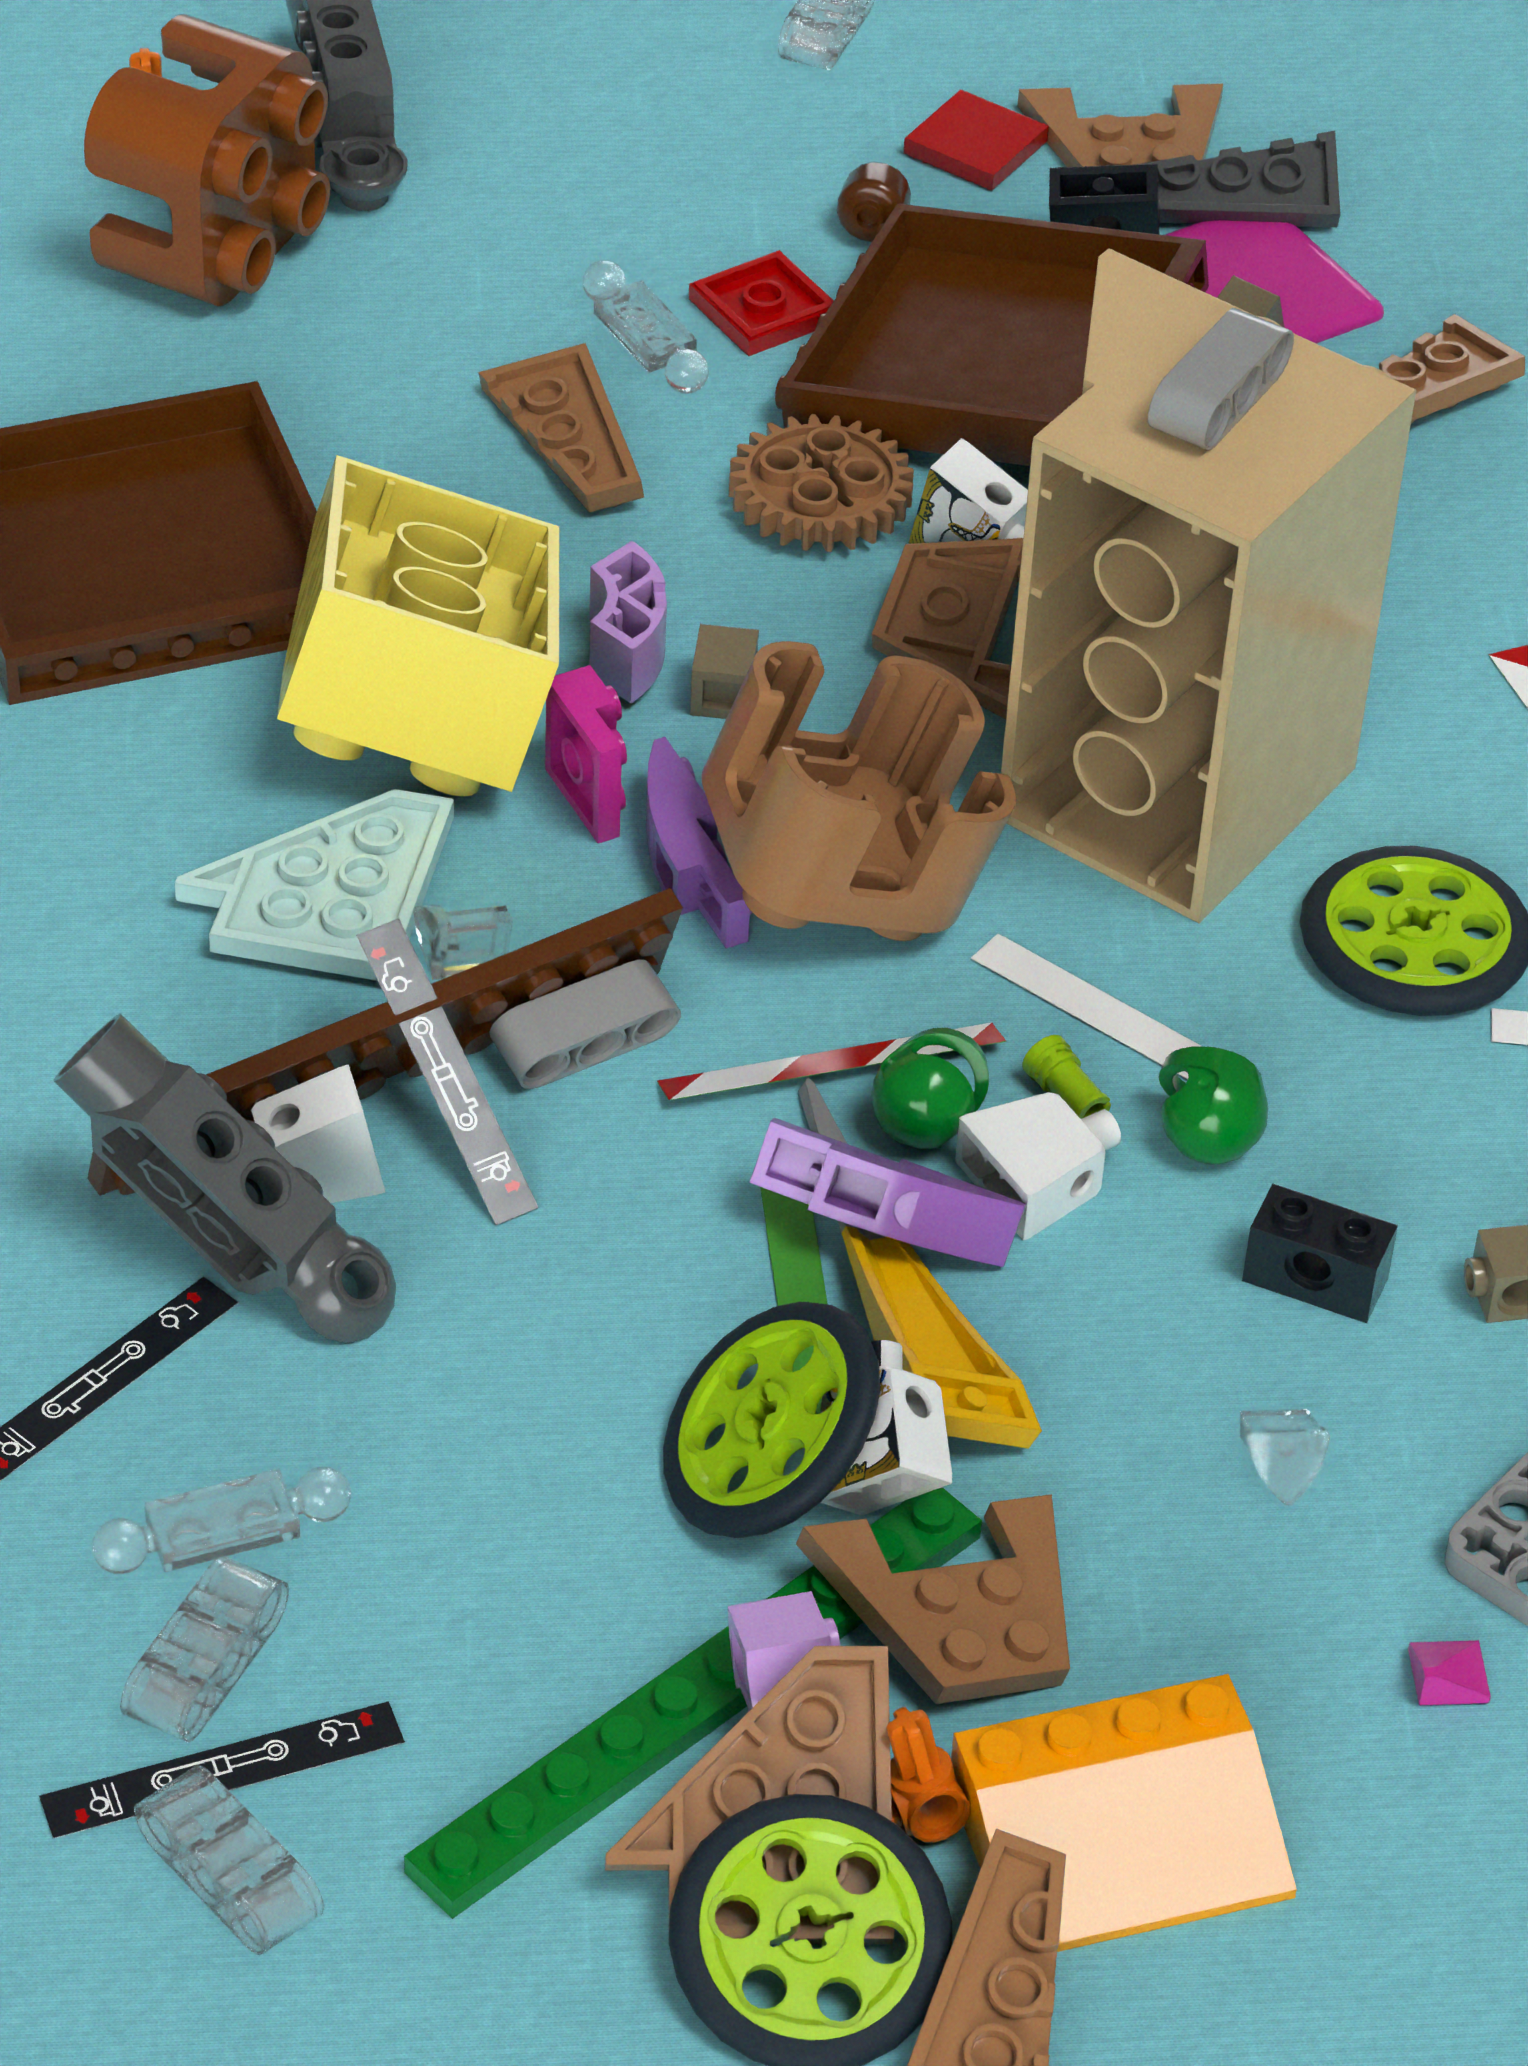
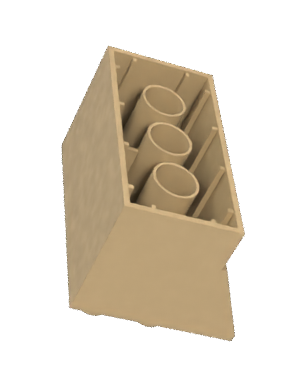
(1193, 610)

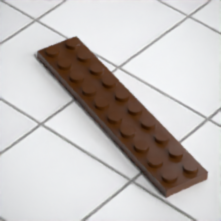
(471, 1000)

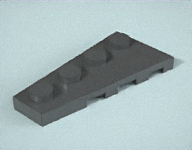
(1263, 185)

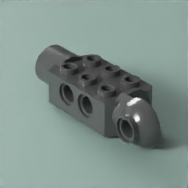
(359, 120)
(224, 1183)

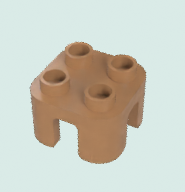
(859, 817)

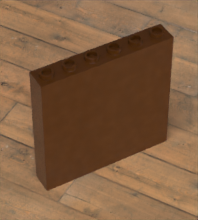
(965, 328)
(147, 541)

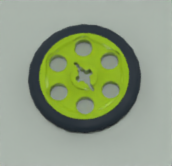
(1416, 930)
(771, 1419)
(795, 2031)

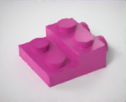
(586, 750)

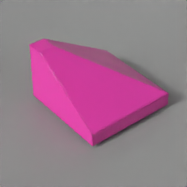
(1449, 1672)

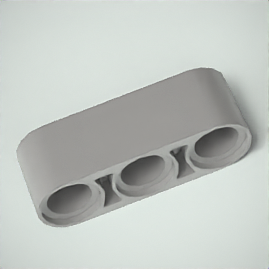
(1220, 378)
(585, 1024)

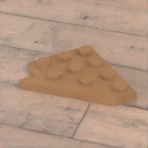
(806, 1736)

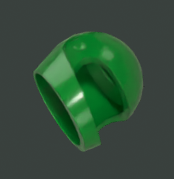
(924, 1095)
(1217, 1109)

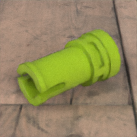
(1059, 1072)

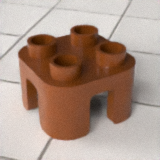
(222, 158)

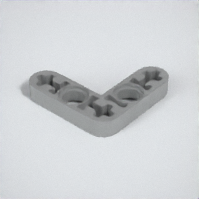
(1503, 1537)

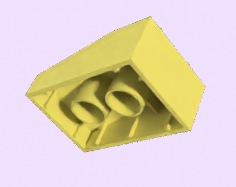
(422, 630)

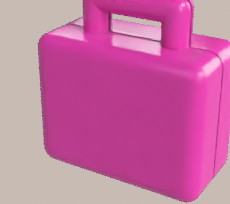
(1313, 289)

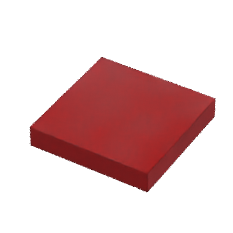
(976, 139)
(761, 302)

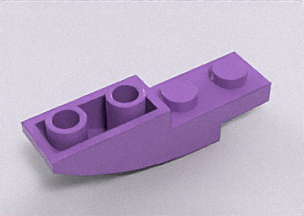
(686, 846)
(886, 1195)

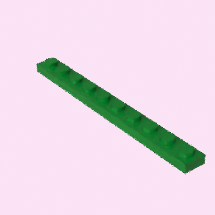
(648, 1728)

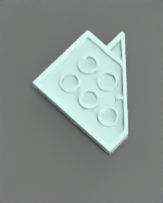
(324, 883)

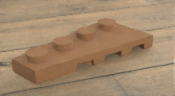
(1453, 366)
(569, 423)
(1001, 1968)

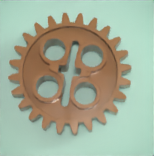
(821, 483)

